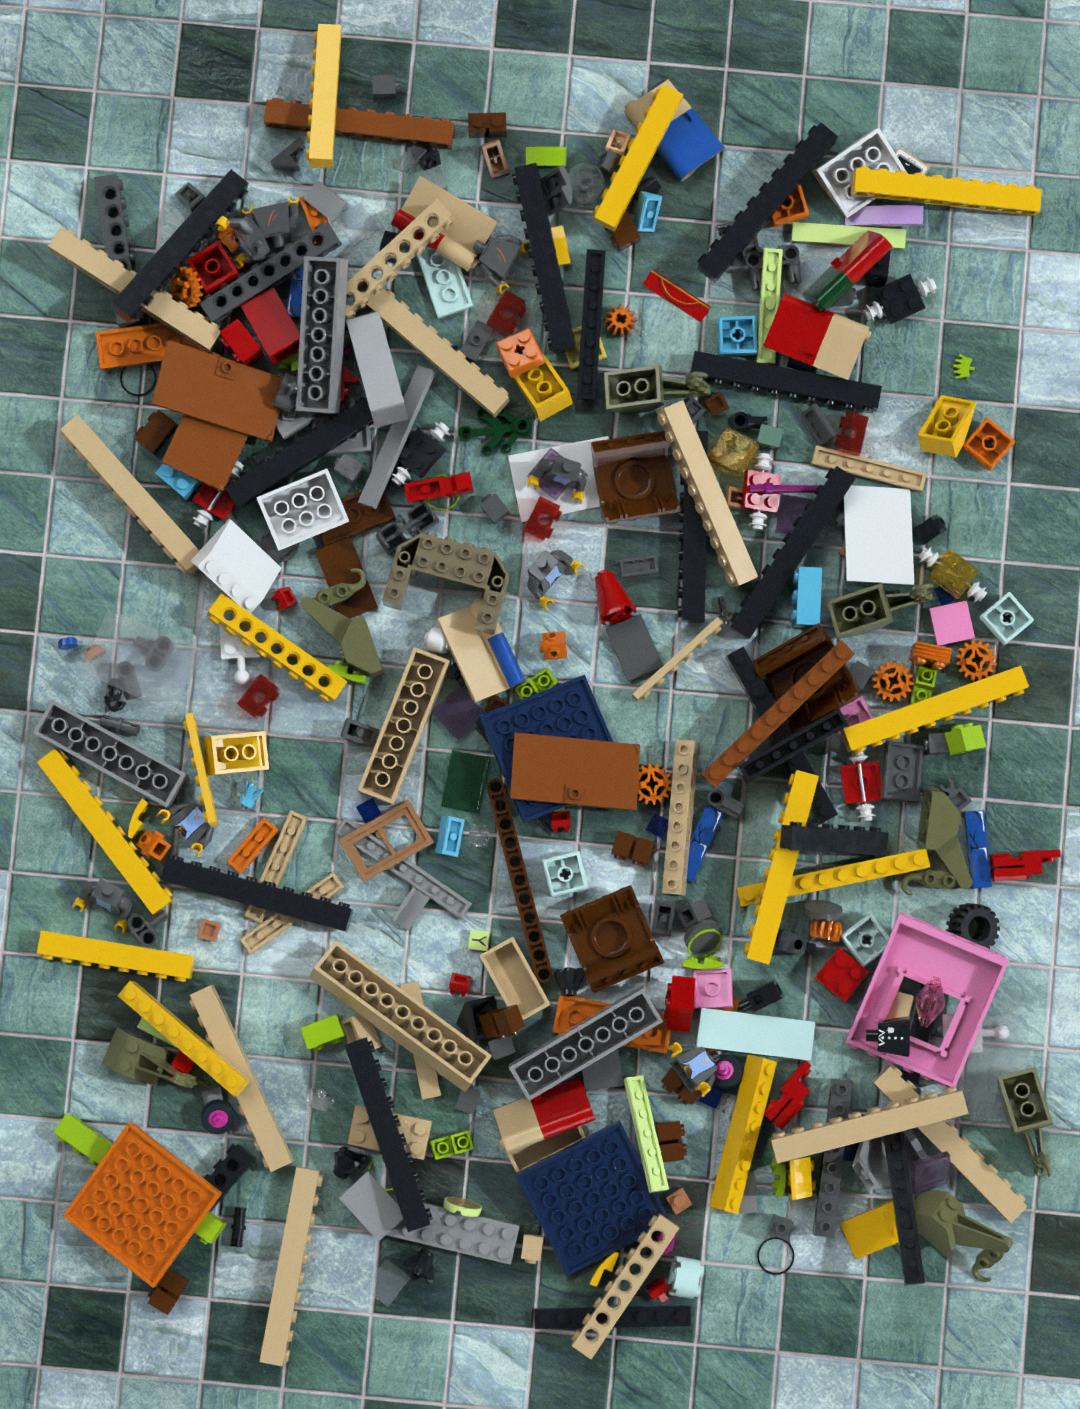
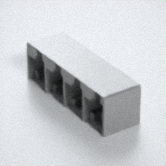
(377, 369)

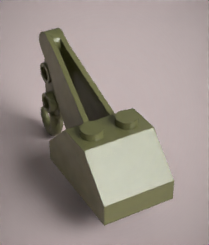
(642, 389)
(870, 608)
(351, 634)
(938, 832)
(144, 1061)
(1027, 1111)
(945, 1225)

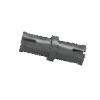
(120, 725)

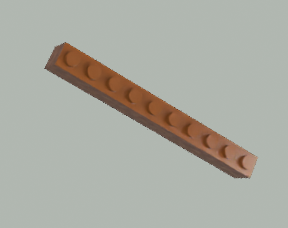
(365, 124)
(777, 714)

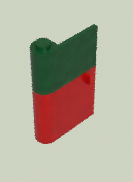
(847, 270)

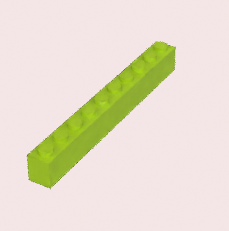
(95, 1146)

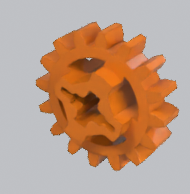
(186, 287)
(977, 669)
(904, 687)
(660, 783)

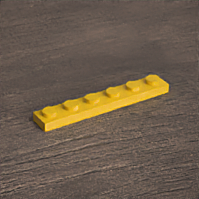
(199, 762)

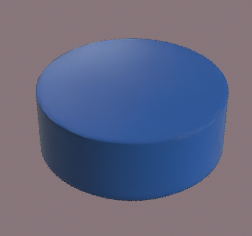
(67, 643)

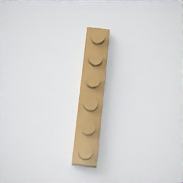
(672, 665)

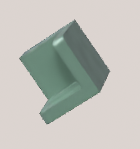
(770, 437)

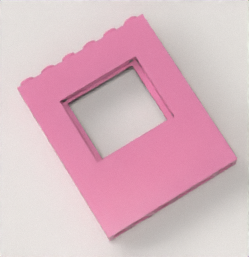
(964, 971)

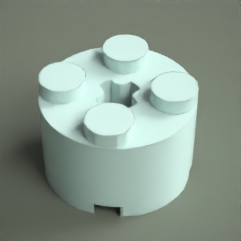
(685, 1277)

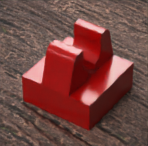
(285, 598)
(561, 819)
(460, 983)
(658, 1289)

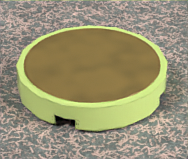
(462, 1205)

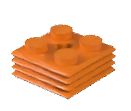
(795, 211)
(520, 363)
(988, 456)
(930, 654)

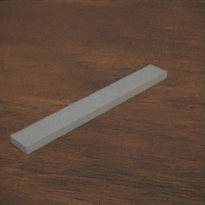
(396, 438)
(409, 872)

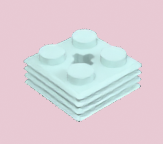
(1003, 630)
(573, 864)
(854, 936)

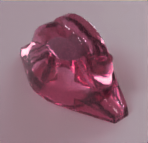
(930, 1001)

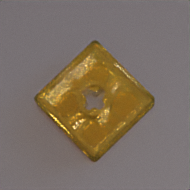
(733, 462)

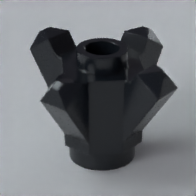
(569, 980)
(347, 1162)
(421, 1265)

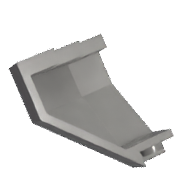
(871, 1160)

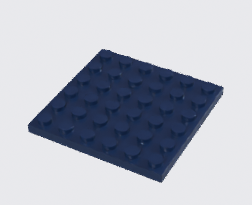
(559, 711)
(591, 1197)

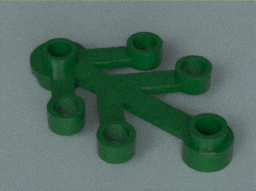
(497, 430)

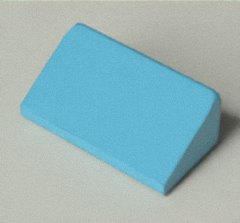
(647, 211)
(449, 836)

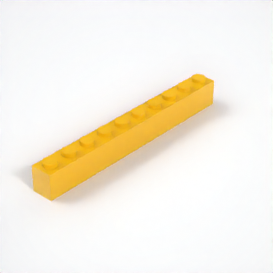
(946, 192)
(933, 709)
(104, 830)
(780, 872)
(843, 875)

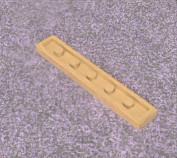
(869, 468)
(279, 858)
(279, 923)
(426, 1075)

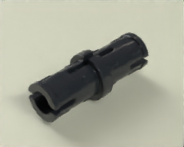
(238, 1227)

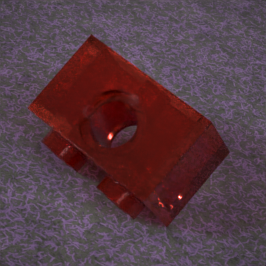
(511, 303)
(851, 422)
(542, 507)
(260, 685)

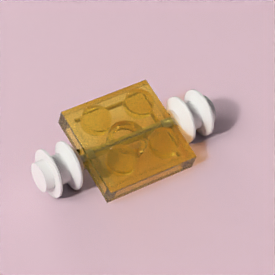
(953, 574)

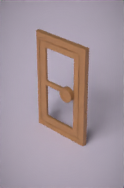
(376, 825)

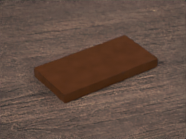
(360, 518)
(336, 564)

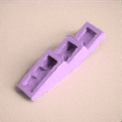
(886, 216)

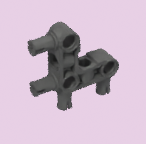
(754, 251)

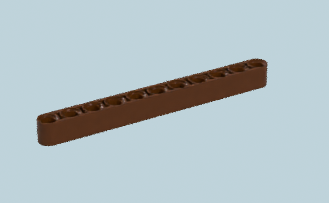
(515, 871)

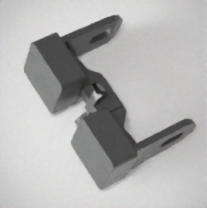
(420, 516)

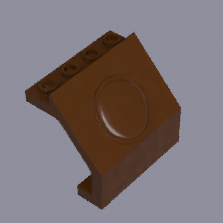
(634, 477)
(791, 661)
(611, 938)

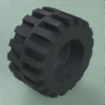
(985, 920)

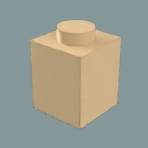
(532, 1248)

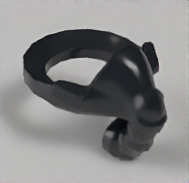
(111, 702)

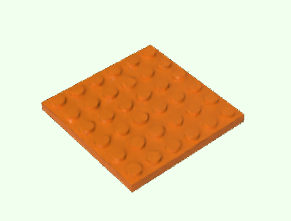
(142, 1204)

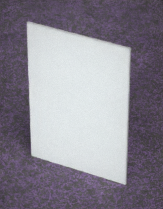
(523, 463)
(878, 535)

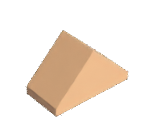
(618, 142)

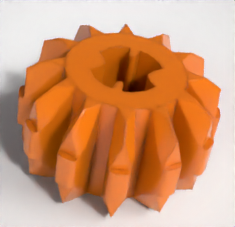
(622, 313)
(825, 930)

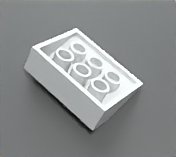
(836, 173)
(302, 509)
(237, 566)

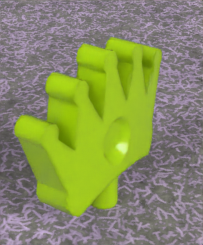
(963, 366)

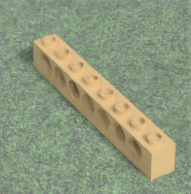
(393, 250)
(680, 817)
(590, 1346)

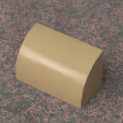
(357, 1028)

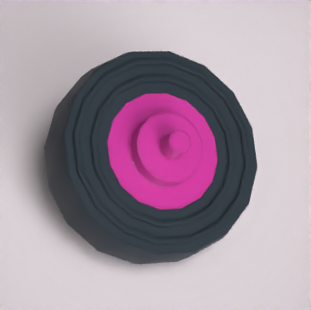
(728, 1072)
(218, 1116)

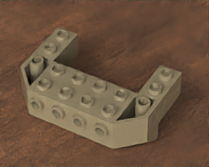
(452, 562)

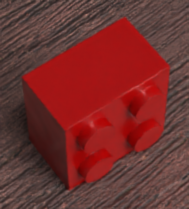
(213, 267)
(242, 344)
(841, 974)
(679, 1003)

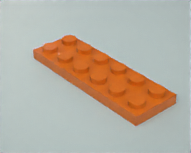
(136, 345)
(575, 1009)

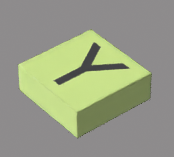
(478, 940)

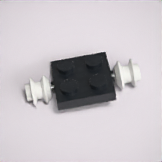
(900, 299)
(420, 453)

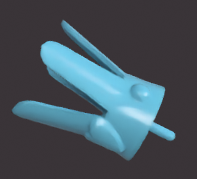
(246, 798)

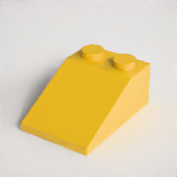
(544, 390)
(947, 426)
(236, 753)
(799, 1178)
(871, 1230)

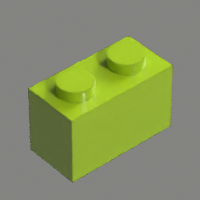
(965, 738)
(323, 1032)

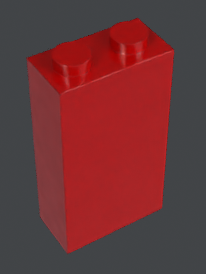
(272, 325)

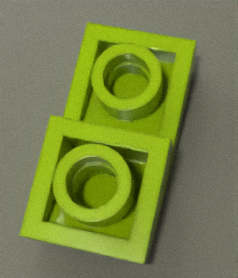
(546, 156)
(343, 671)
(536, 684)
(923, 684)
(708, 963)
(451, 1145)
(778, 1184)

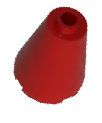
(612, 599)

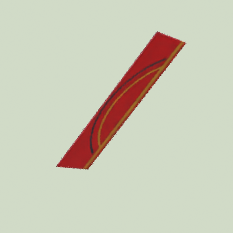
(676, 295)

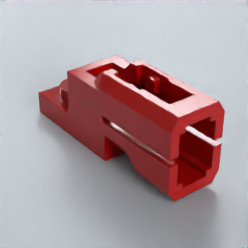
(439, 488)
(1028, 860)
(793, 1090)

